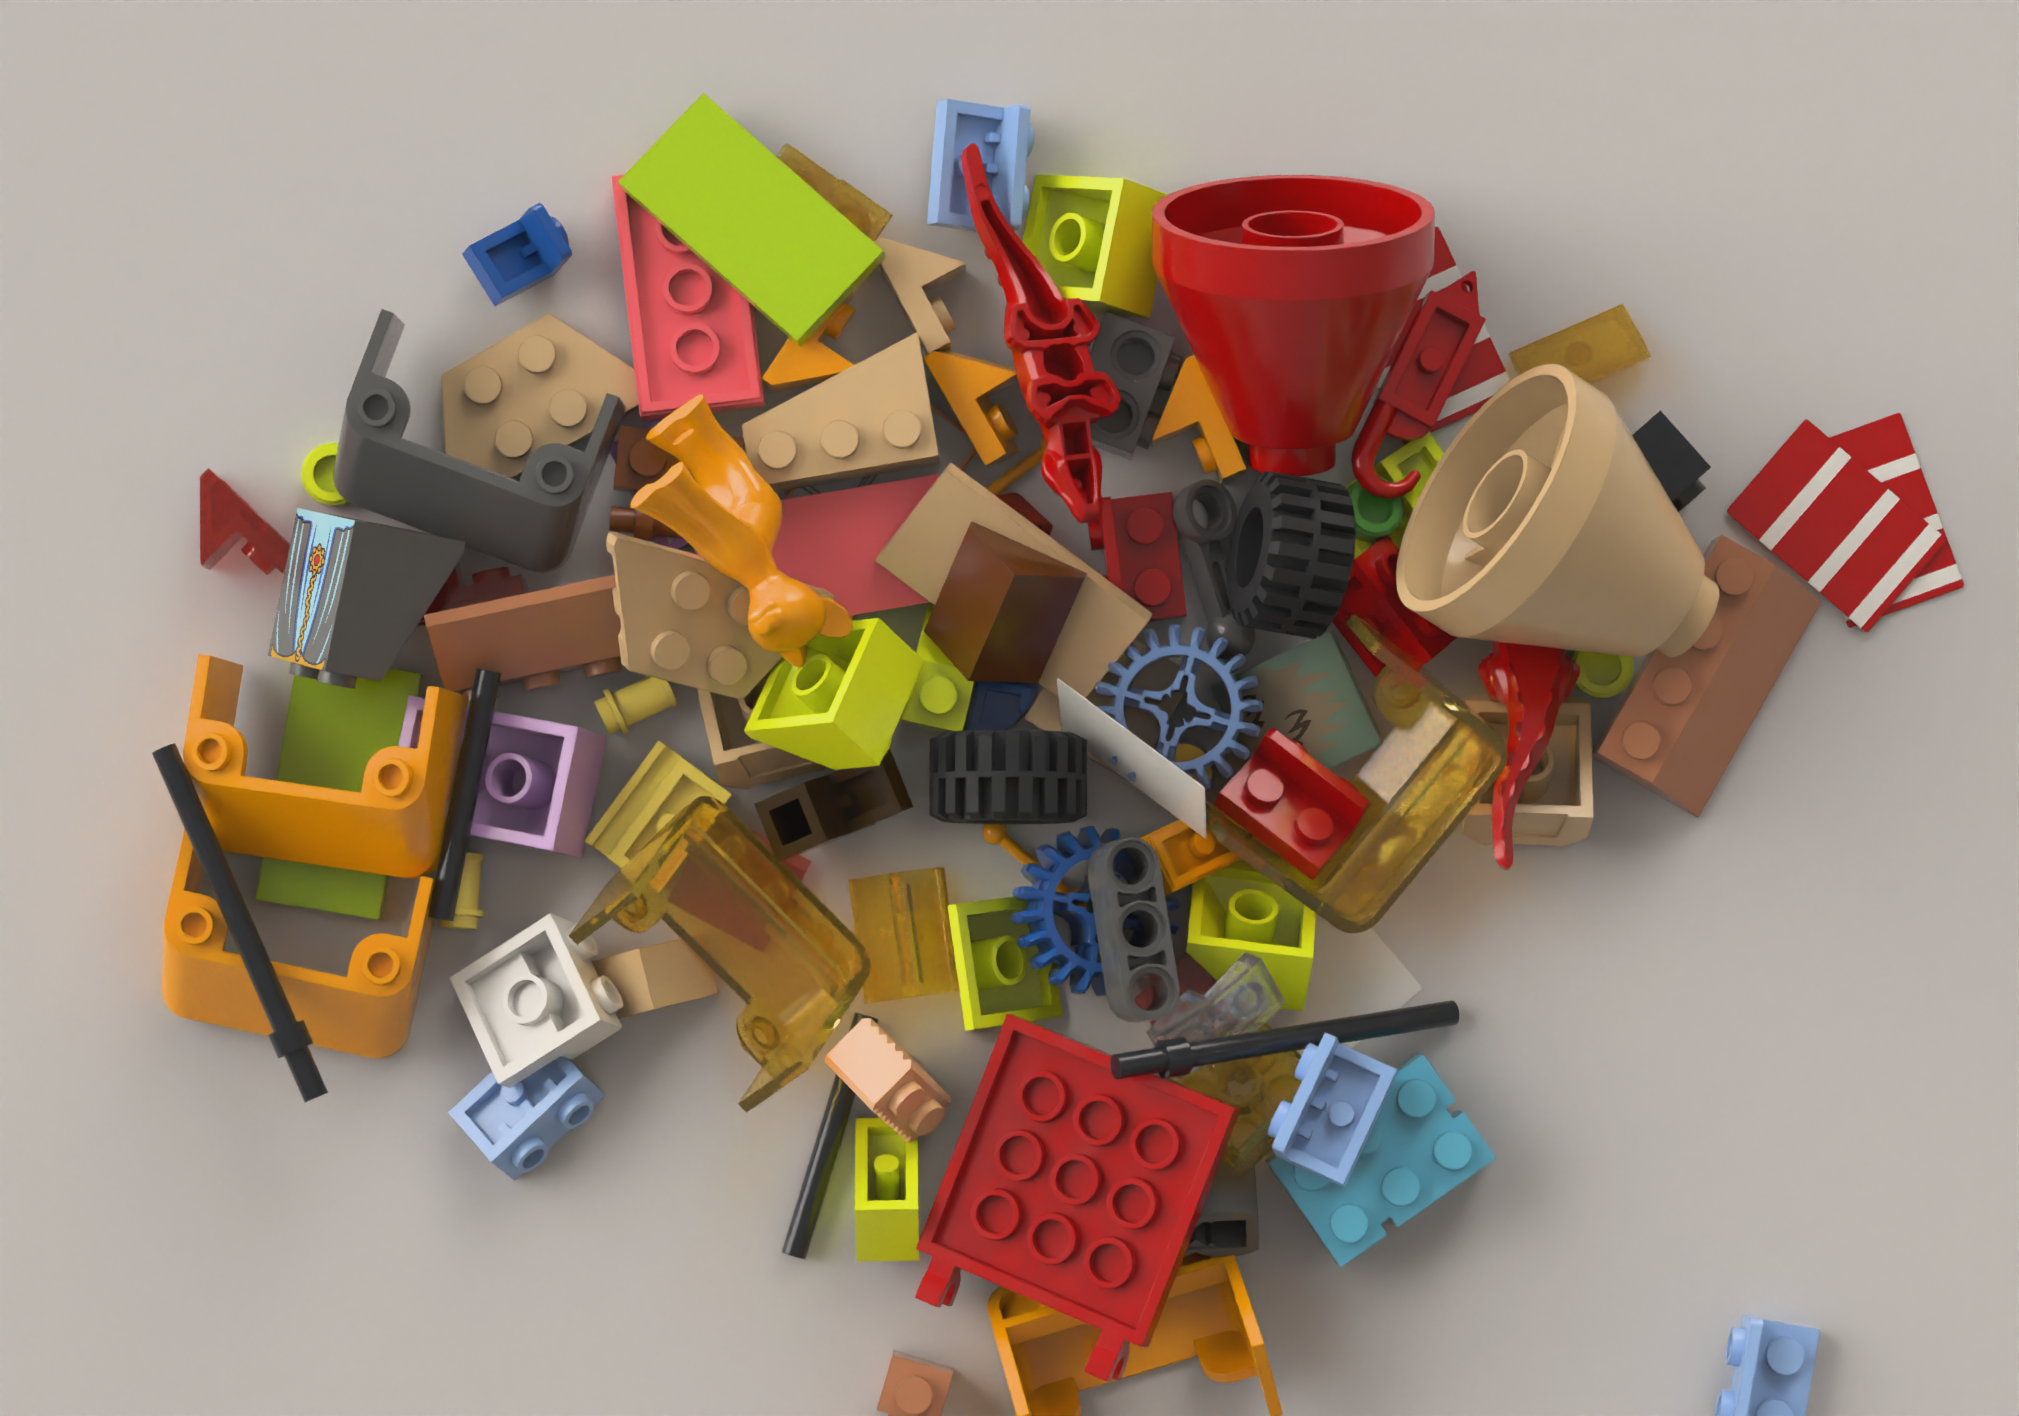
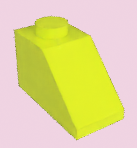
(941, 691)
(885, 1193)

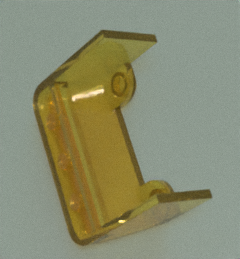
(1418, 792)
(750, 926)

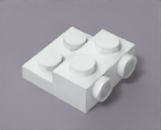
(537, 1000)

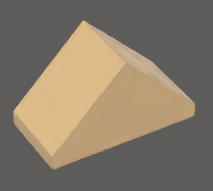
(657, 976)

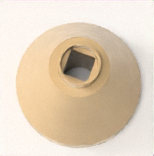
(1553, 531)

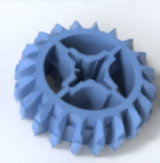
(1192, 657)

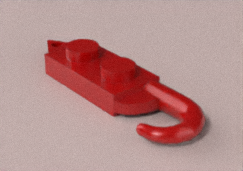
(1419, 381)

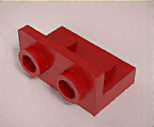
(1142, 551)
(1375, 600)
(1293, 804)

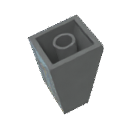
(355, 595)

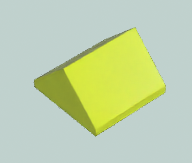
(993, 969)

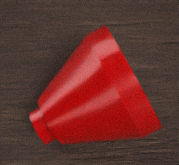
(1292, 301)

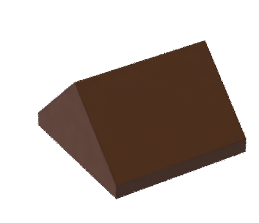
(1002, 608)

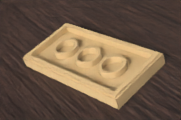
(928, 540)

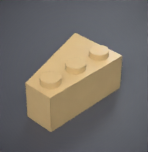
(850, 425)

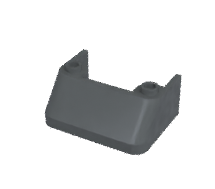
(512, 520)

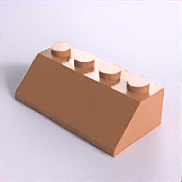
(529, 637)
(1694, 709)

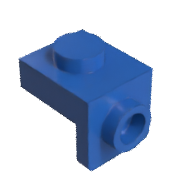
(519, 255)

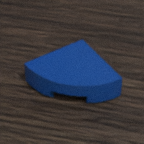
(999, 704)

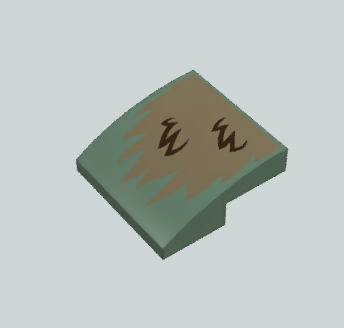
(1309, 699)

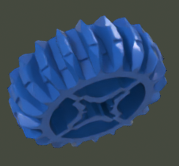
(1045, 901)

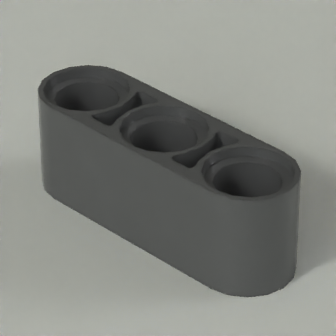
(1155, 954)

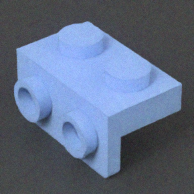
(1004, 143)
(1331, 1109)

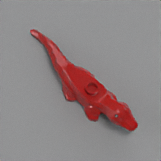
(1048, 352)
(1532, 686)

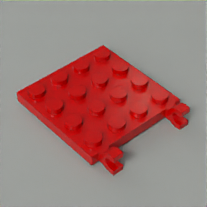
(1075, 1187)

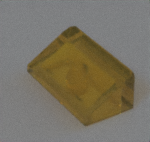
(1588, 348)

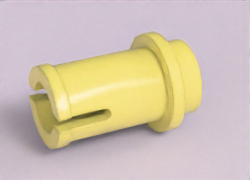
(634, 703)
(467, 904)

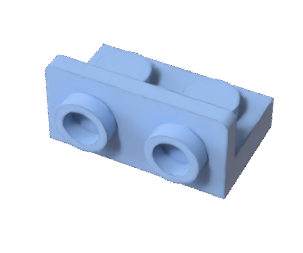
(524, 1121)
(1770, 1369)

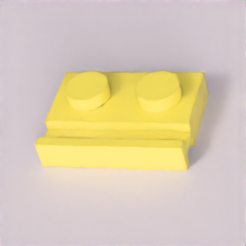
(649, 801)

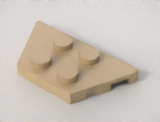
(530, 393)
(685, 619)

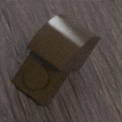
(832, 807)

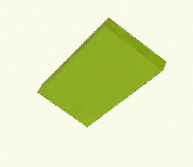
(751, 219)
(328, 745)

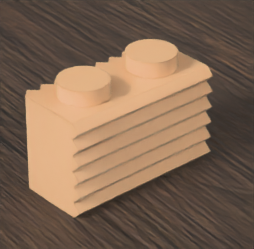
(889, 1080)

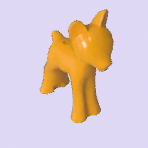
(733, 525)

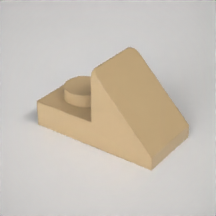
(911, 275)

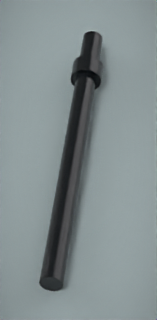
(289, 1037)
(1178, 1056)

